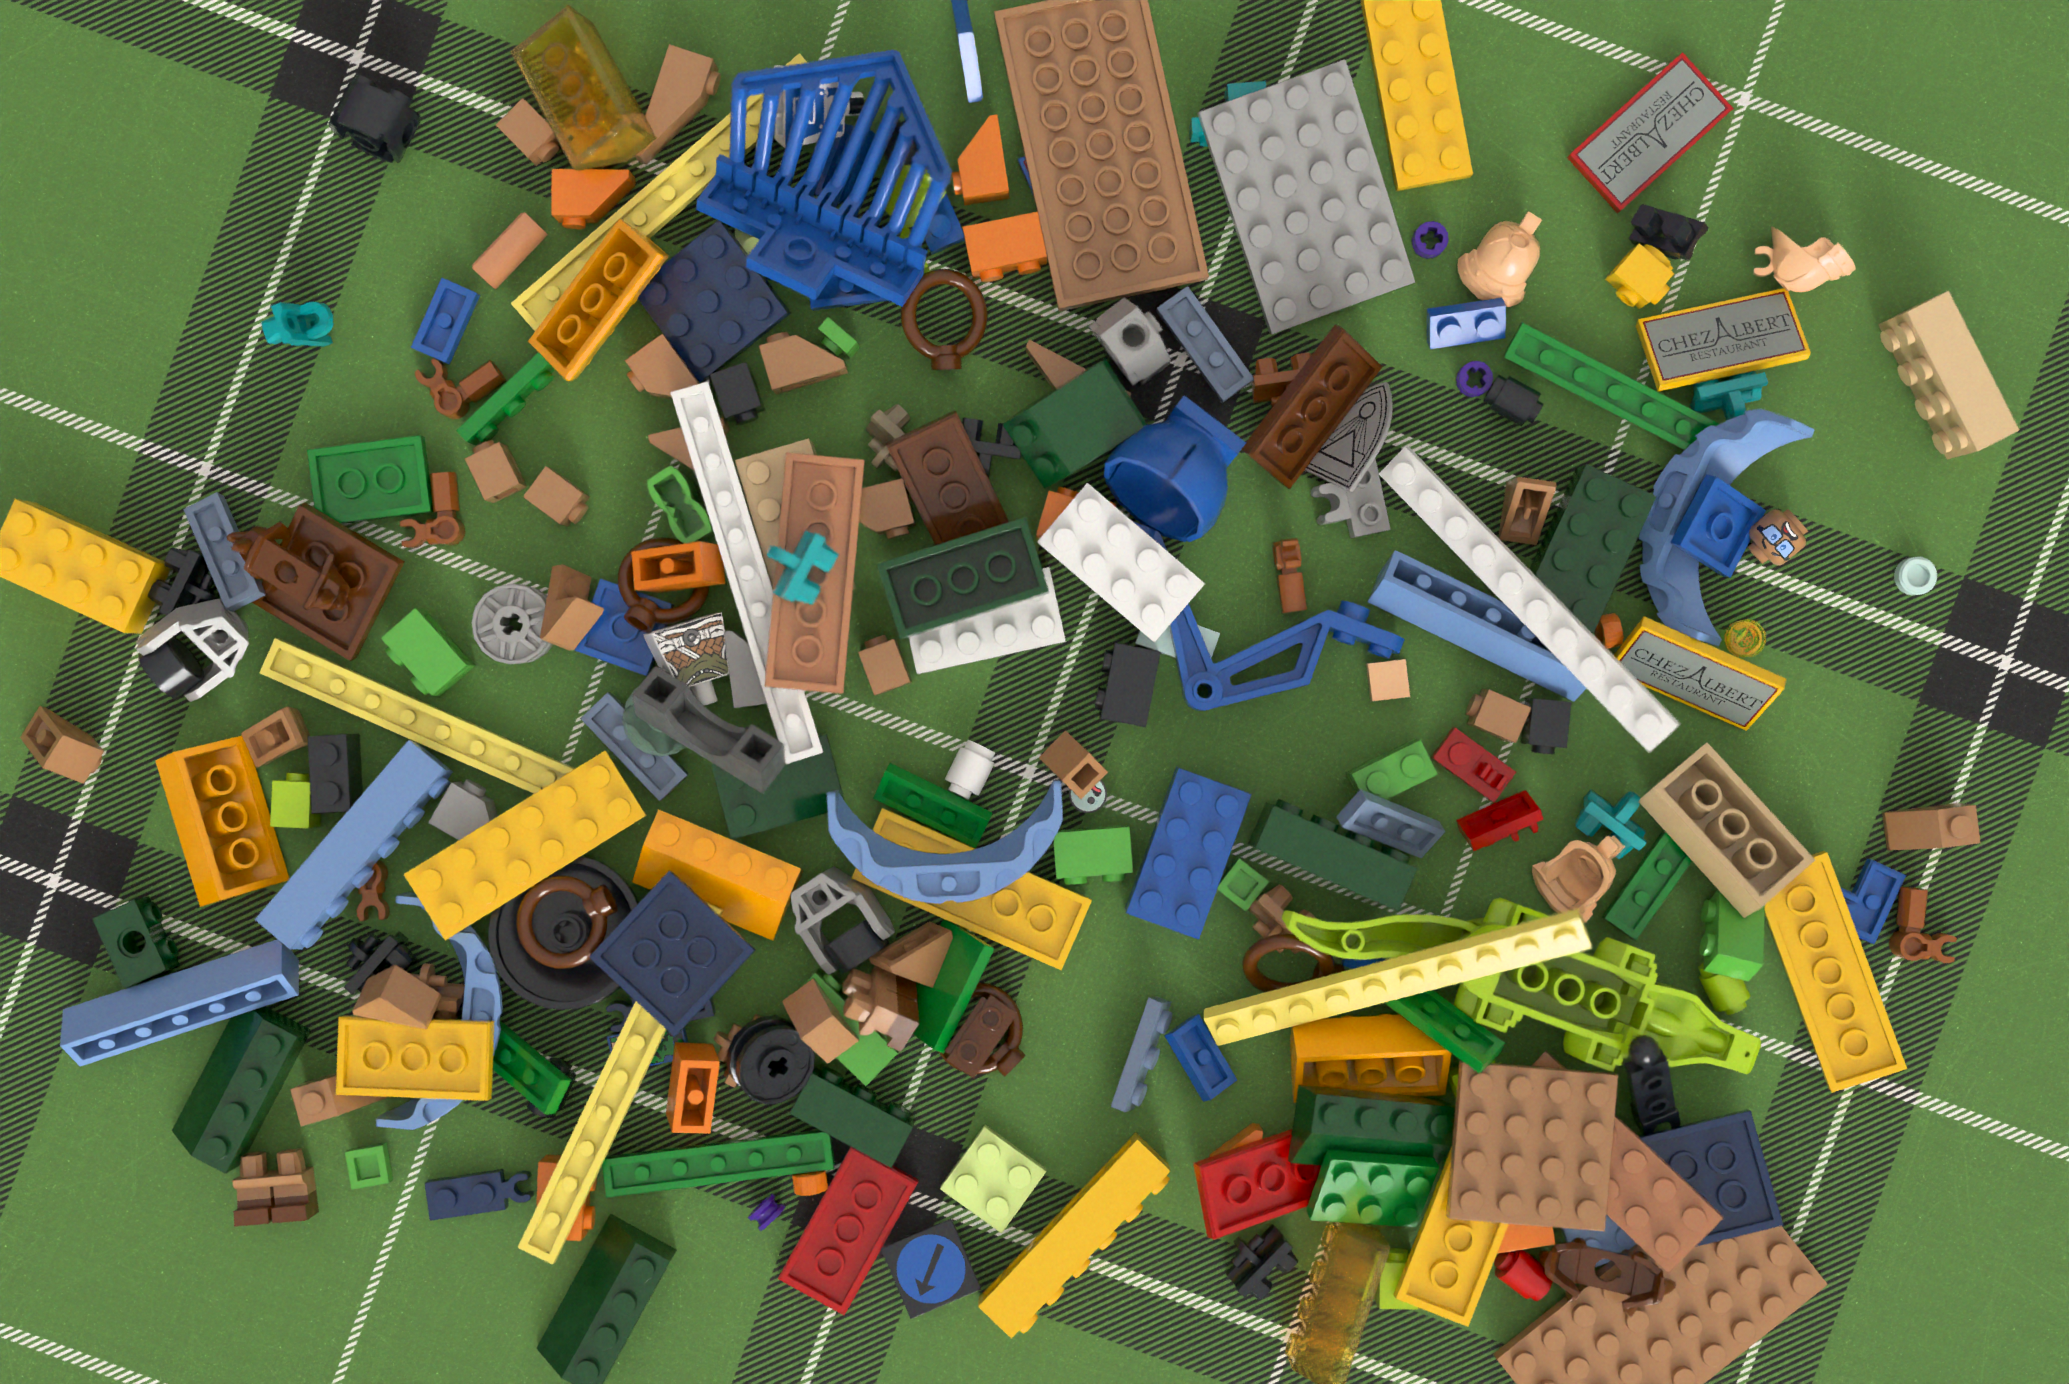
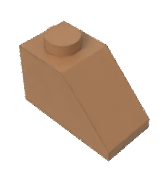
(797, 363)
(659, 369)
(887, 509)
(61, 746)
(1931, 827)
(318, 1100)

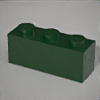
(853, 1115)

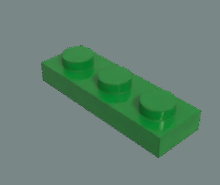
(507, 400)
(932, 805)
(1647, 886)
(1450, 1028)
(529, 1072)

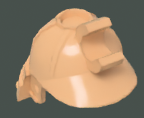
(1502, 261)
(1803, 267)
(1578, 875)

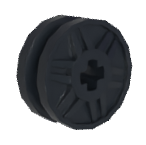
(770, 1060)

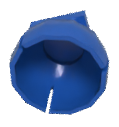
(1174, 472)

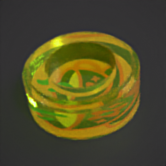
(1745, 638)

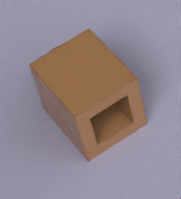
(529, 133)
(495, 471)
(557, 497)
(884, 665)
(1497, 715)
(1073, 764)

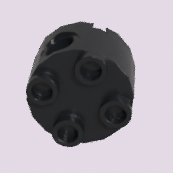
(375, 120)

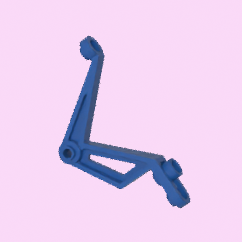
(1197, 668)

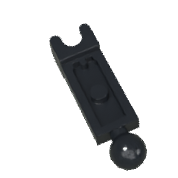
(1650, 1085)

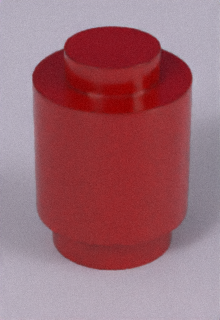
(1522, 1274)

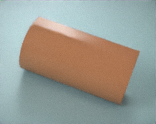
(509, 250)

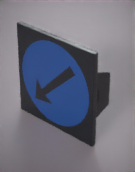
(931, 1268)

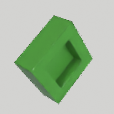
(837, 340)
(1242, 884)
(369, 1166)

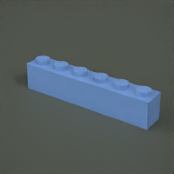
(1469, 621)
(354, 846)
(179, 1002)

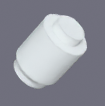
(970, 769)

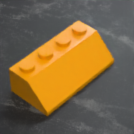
(597, 299)
(222, 820)
(730, 875)
(1368, 1055)

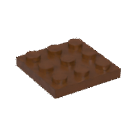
(361, 563)

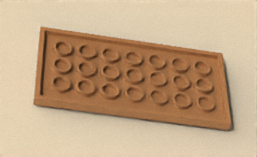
(1100, 149)
(1720, 1307)

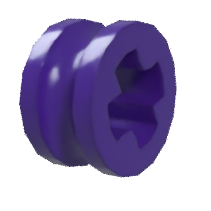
(1439, 231)
(1486, 380)
(766, 1212)

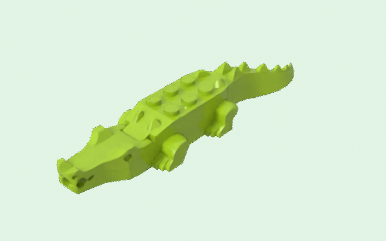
(1594, 997)

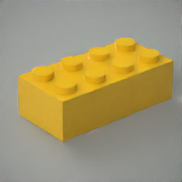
(78, 566)

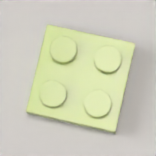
(993, 1178)

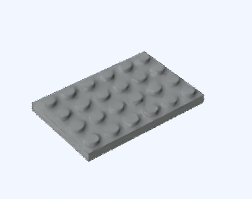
(1306, 196)

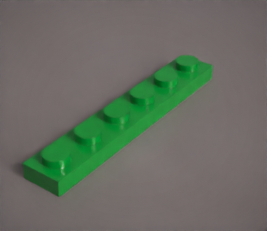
(1605, 387)
(717, 1163)

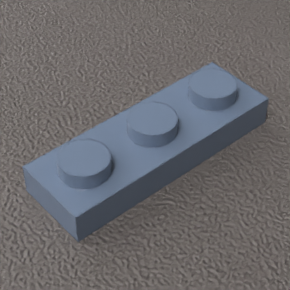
(1204, 344)
(211, 524)
(655, 772)
(1390, 823)
(1142, 1054)

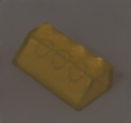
(582, 92)
(1337, 1302)

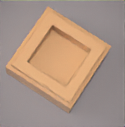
(1388, 680)

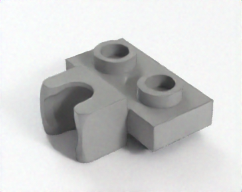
(1362, 509)

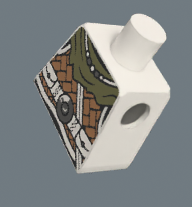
(692, 653)

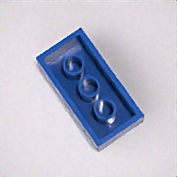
(1187, 853)

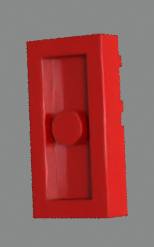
(1473, 764)
(1500, 820)

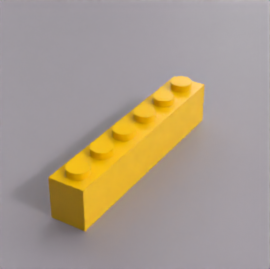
(1074, 1235)

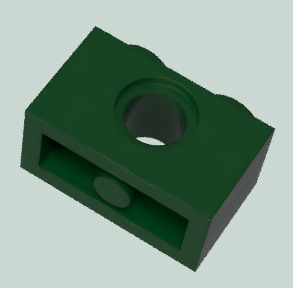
(118, 933)

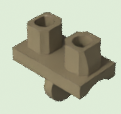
(883, 429)

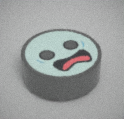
(1092, 800)

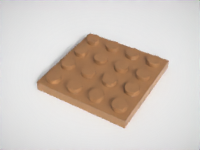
(1532, 1146)

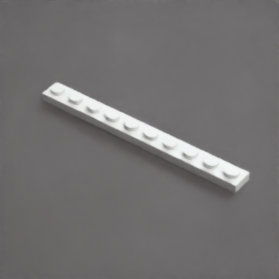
(742, 560)
(1529, 599)

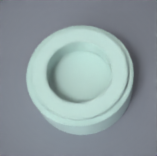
(1915, 576)

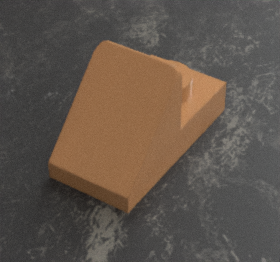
(567, 608)
(276, 736)

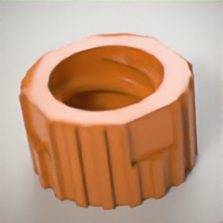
(1609, 631)
(810, 1183)

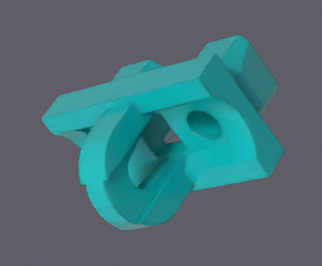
(299, 324)
(1728, 394)
(793, 581)
(1616, 818)

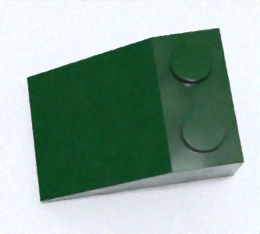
(1074, 423)
(792, 796)

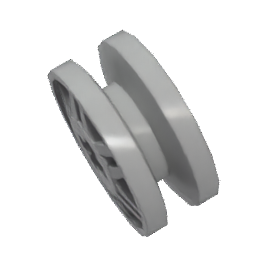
(492, 625)

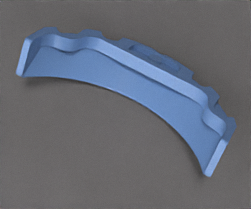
(1718, 452)
(945, 876)
(480, 1002)

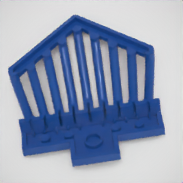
(808, 237)

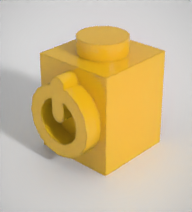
(1641, 276)

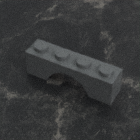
(740, 751)

